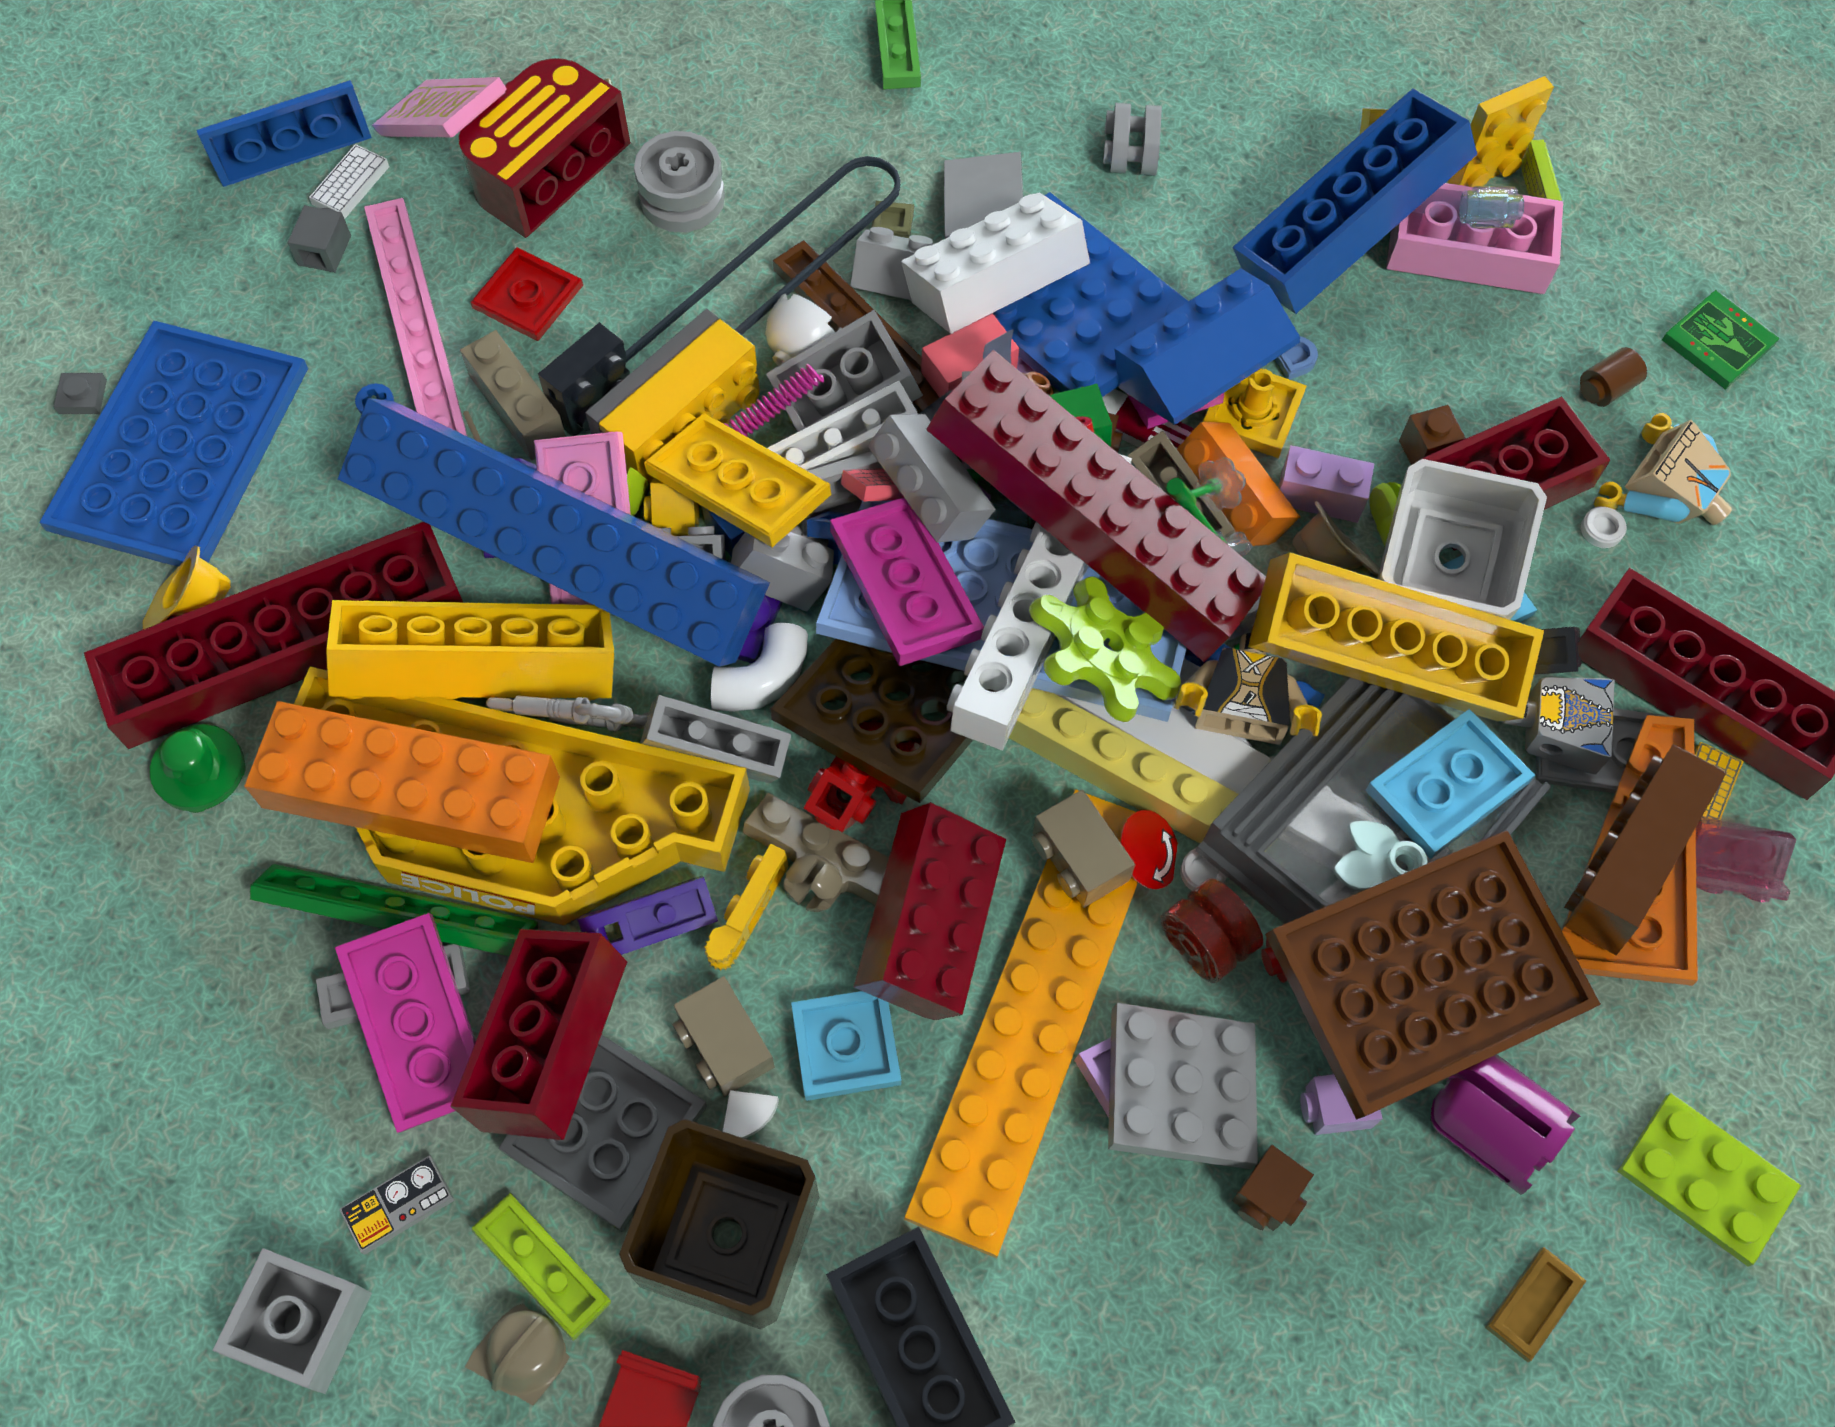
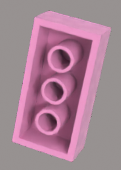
(1515, 258)

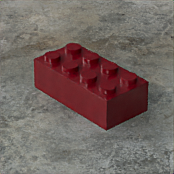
(1537, 447)
(930, 913)
(540, 1034)

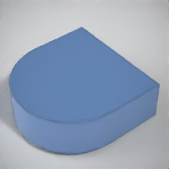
(1298, 359)

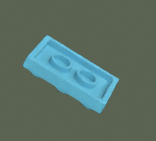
(1449, 783)

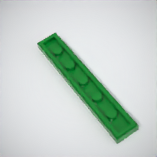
(387, 907)

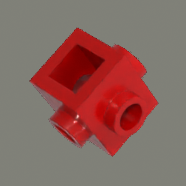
(828, 803)

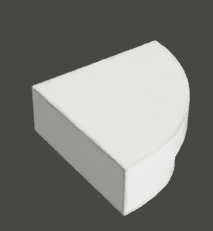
(748, 1113)

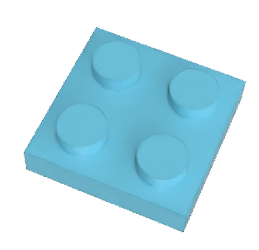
(845, 1045)

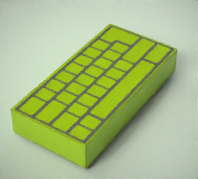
(1539, 172)

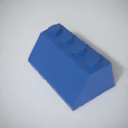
(285, 133)
(1205, 347)

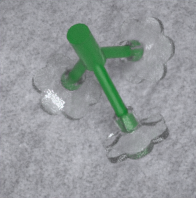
(1220, 488)

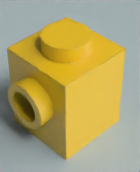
(670, 509)

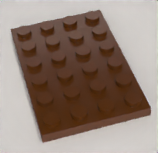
(1431, 972)

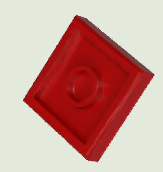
(527, 293)

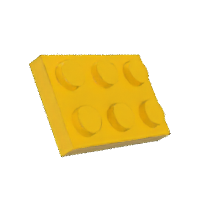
(1503, 132)

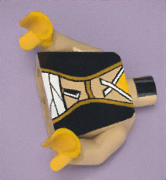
(1248, 696)

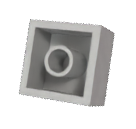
(293, 1321)

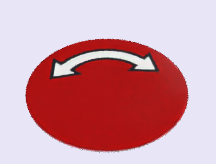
(1151, 847)

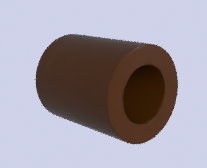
(1613, 377)

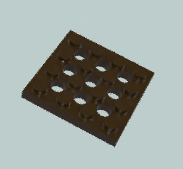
(902, 721)

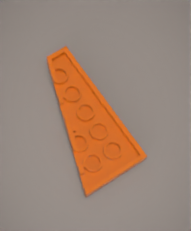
(1667, 938)

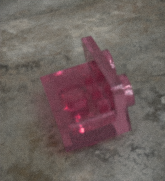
(1742, 859)

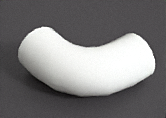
(767, 677)

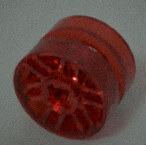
(1212, 929)

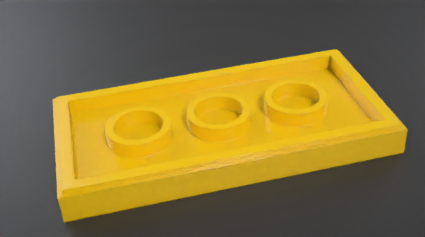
(738, 479)

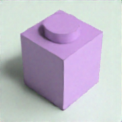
(1329, 1109)

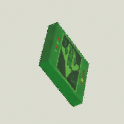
(1720, 339)

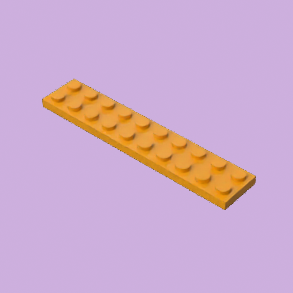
(1019, 1060)

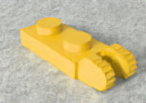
(745, 910)

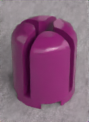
(1502, 1120)

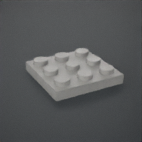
(1183, 1086)

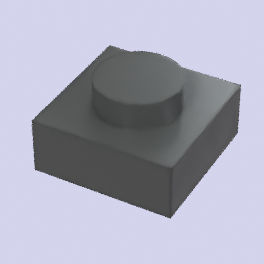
(80, 393)

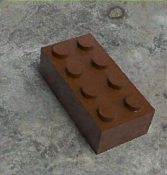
(1642, 848)

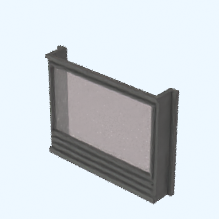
(1296, 813)

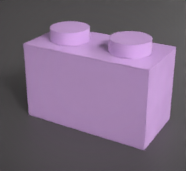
(1332, 480)

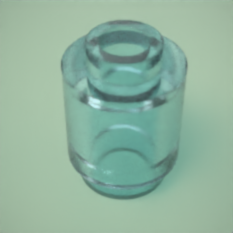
(1491, 207)

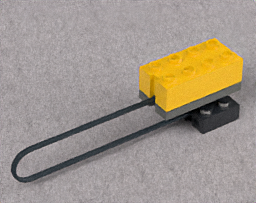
(694, 373)

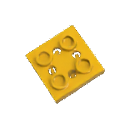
(1257, 398)

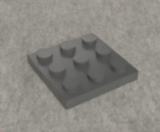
(610, 1135)

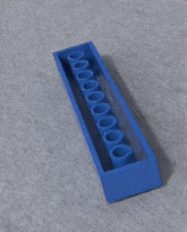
(553, 531)

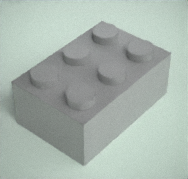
(853, 365)

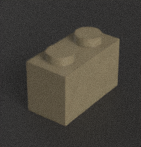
(1082, 849)
(723, 1037)

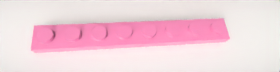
(414, 314)

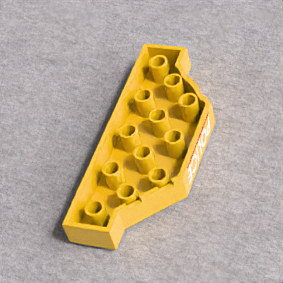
(611, 825)

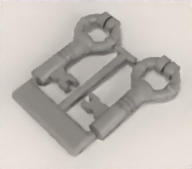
(571, 711)

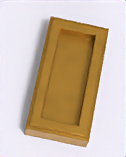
(1535, 1304)

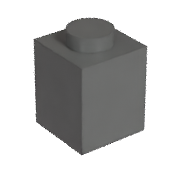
(319, 238)

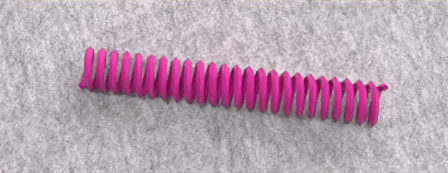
(783, 400)

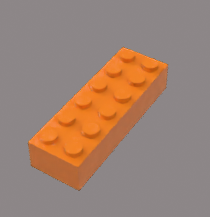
(404, 781)

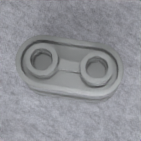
(1120, 123)

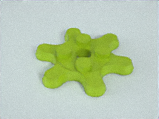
(1084, 656)

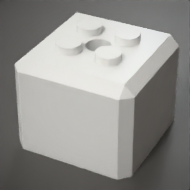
(1478, 513)

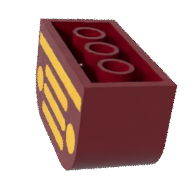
(542, 141)

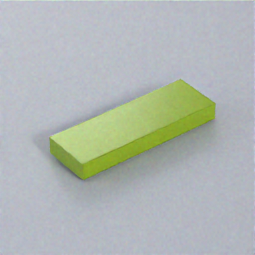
(541, 1266)

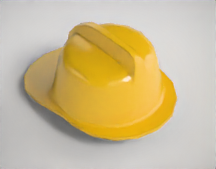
(187, 589)

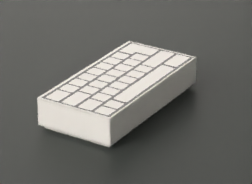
(349, 180)

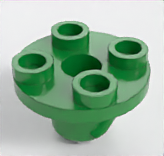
(197, 767)

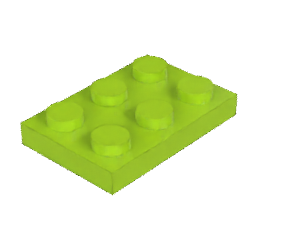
(1709, 1179)

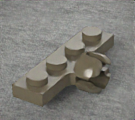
(820, 856)

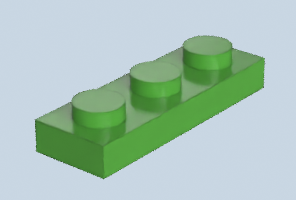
(897, 44)

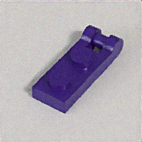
(654, 915)

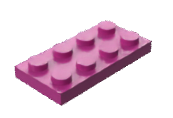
(906, 581)
(409, 1017)

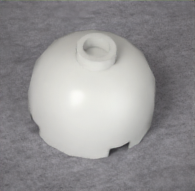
(795, 327)

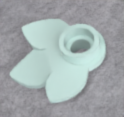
(1376, 856)

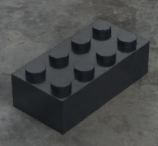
(917, 1338)

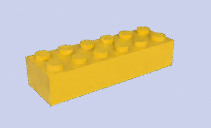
(1396, 638)
(468, 650)

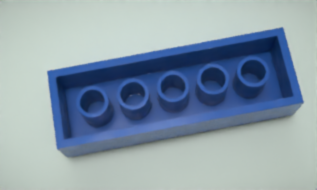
(1357, 199)

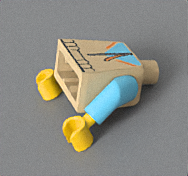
(1675, 478)

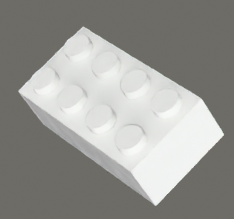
(995, 261)

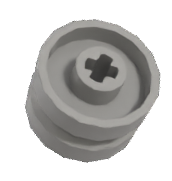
(679, 181)
(771, 1403)

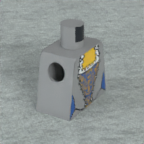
(1570, 722)

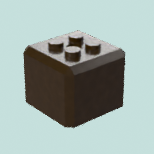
(713, 1179)

